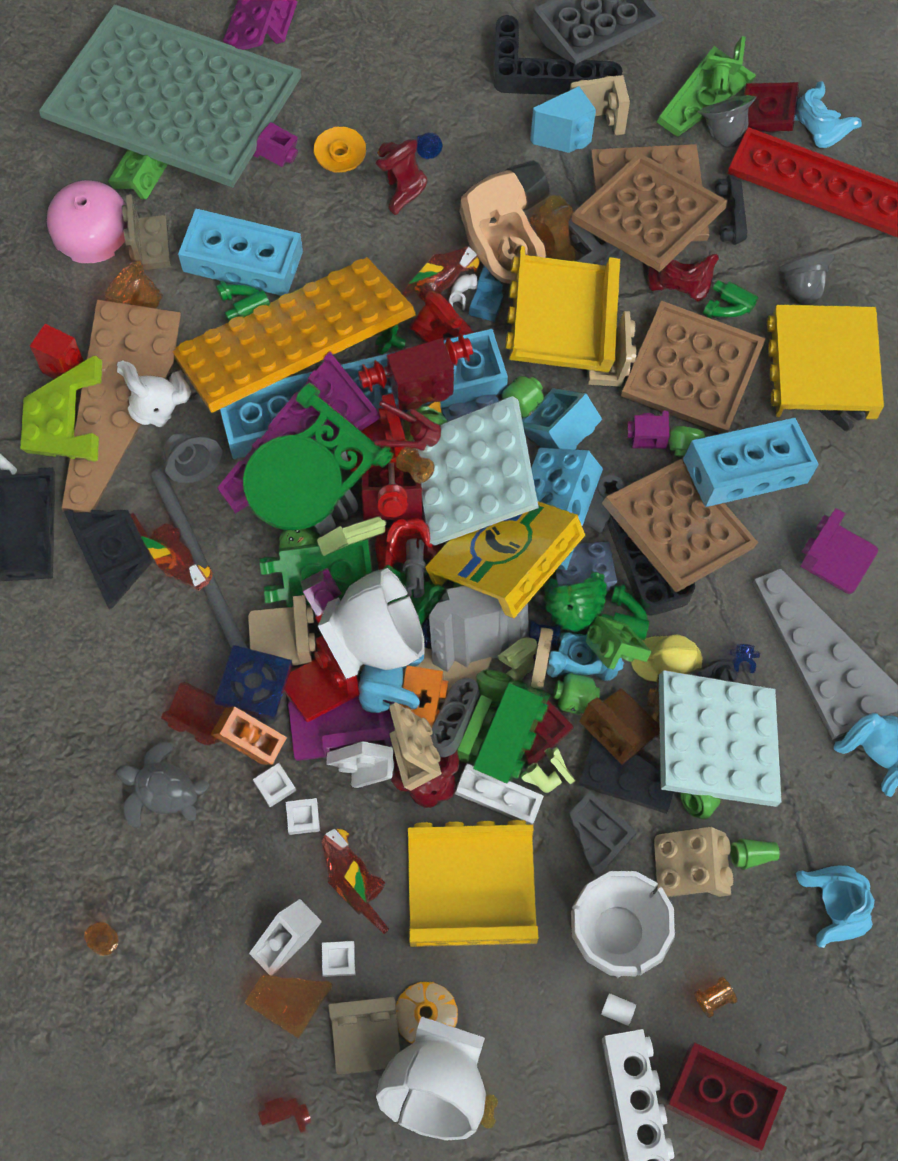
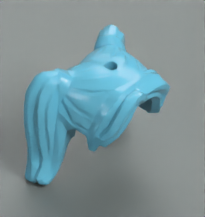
(820, 121)
(567, 661)
(382, 685)
(880, 742)
(846, 902)

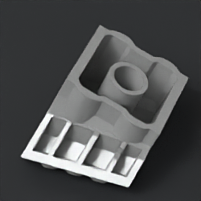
(472, 628)

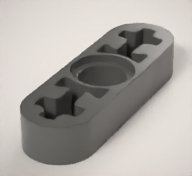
(454, 704)

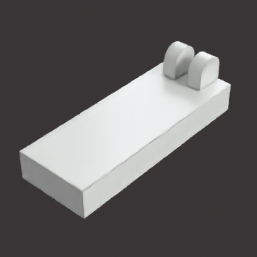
(498, 796)

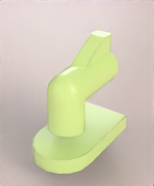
(520, 657)
(536, 776)

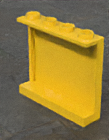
(563, 312)
(825, 359)

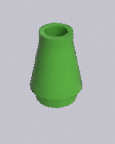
(751, 853)

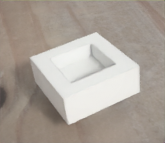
(274, 785)
(302, 816)
(338, 959)

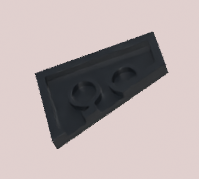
(632, 781)

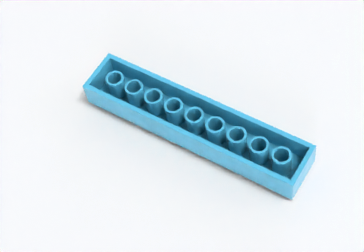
(251, 415)

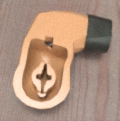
(496, 217)

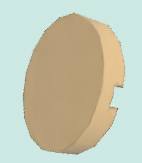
(542, 658)

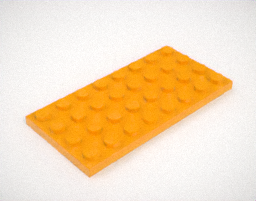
(291, 333)

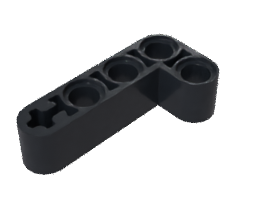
(649, 584)

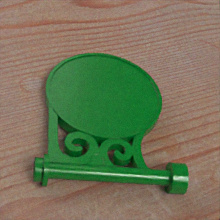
(297, 479)

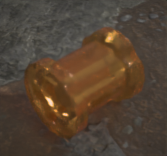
(411, 462)
(100, 929)
(715, 997)

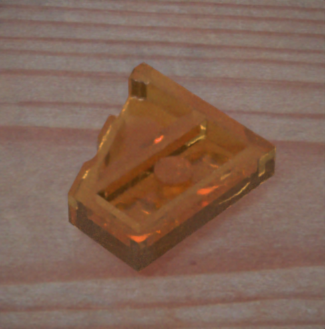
(288, 1001)

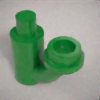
(741, 299)
(245, 306)
(639, 622)

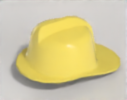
(668, 653)

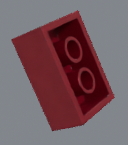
(725, 1097)

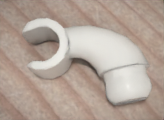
(462, 284)

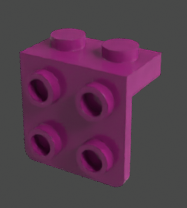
(838, 554)

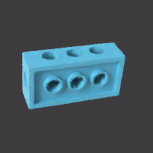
(240, 252)
(750, 462)
(566, 481)

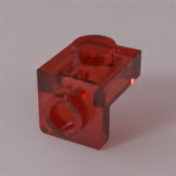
(278, 1110)

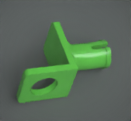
(724, 66)

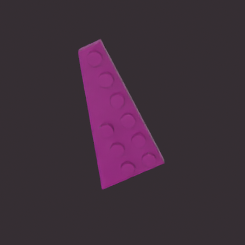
(336, 390)

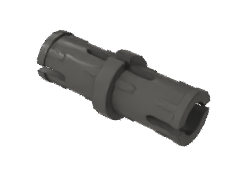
(414, 568)

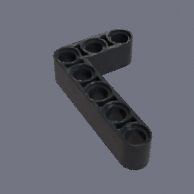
(537, 74)

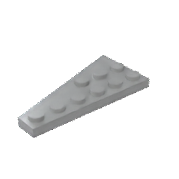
(832, 666)

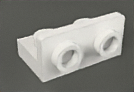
(365, 761)

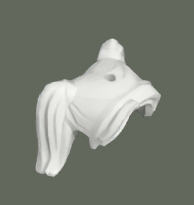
(153, 393)

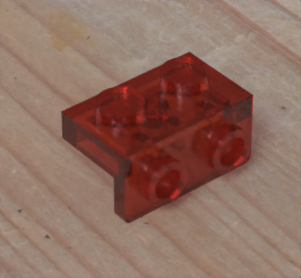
(194, 712)

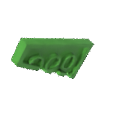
(696, 94)

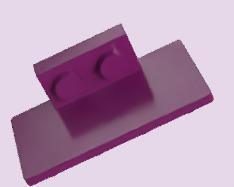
(256, 18)
(338, 729)

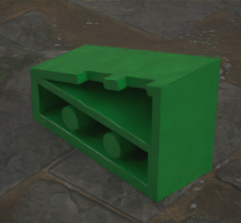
(512, 731)

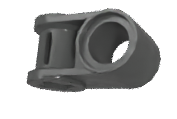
(597, 514)

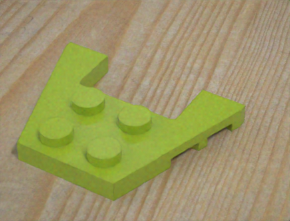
(50, 415)

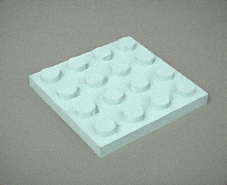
(478, 472)
(718, 739)

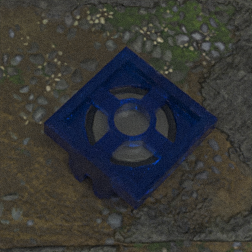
(254, 682)

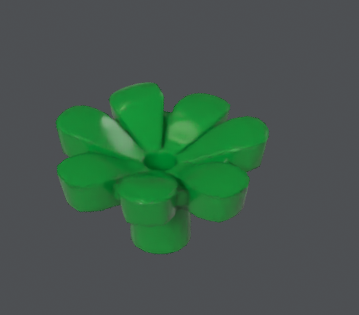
(389, 339)

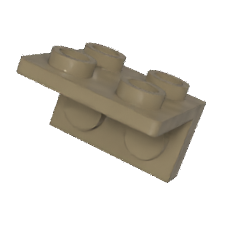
(146, 237)
(364, 1034)

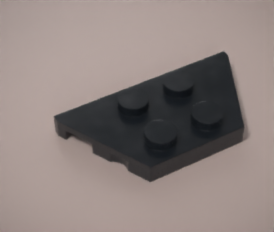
(111, 550)

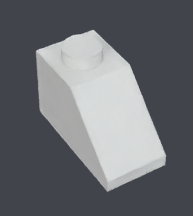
(285, 936)

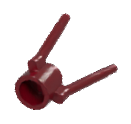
(422, 430)

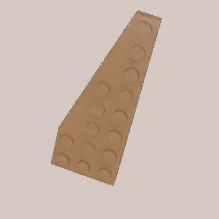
(127, 334)

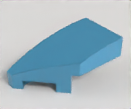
(487, 297)

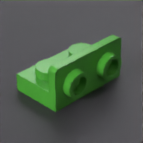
(137, 173)
(614, 640)
(476, 731)

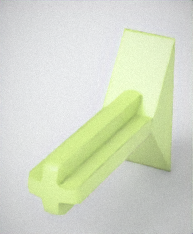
(345, 536)

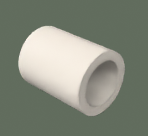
(618, 1009)

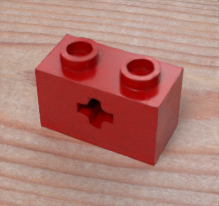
(55, 351)

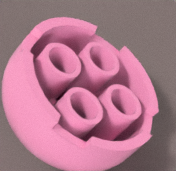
(87, 221)

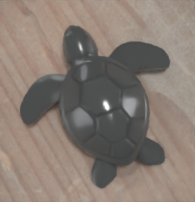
(159, 787)

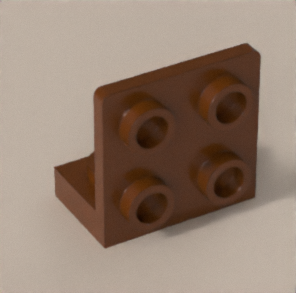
(620, 724)

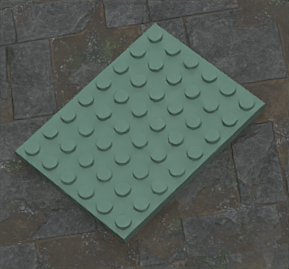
(171, 95)

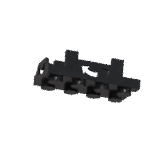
(27, 525)

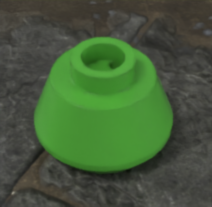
(681, 437)
(493, 685)
(700, 805)

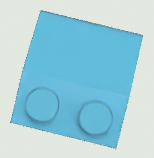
(564, 122)
(562, 420)

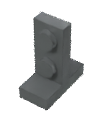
(590, 246)

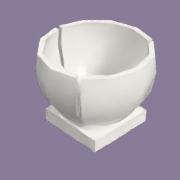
(370, 631)
(623, 923)
(443, 1083)

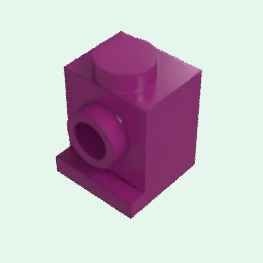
(276, 145)
(649, 431)
(320, 590)

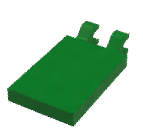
(301, 562)

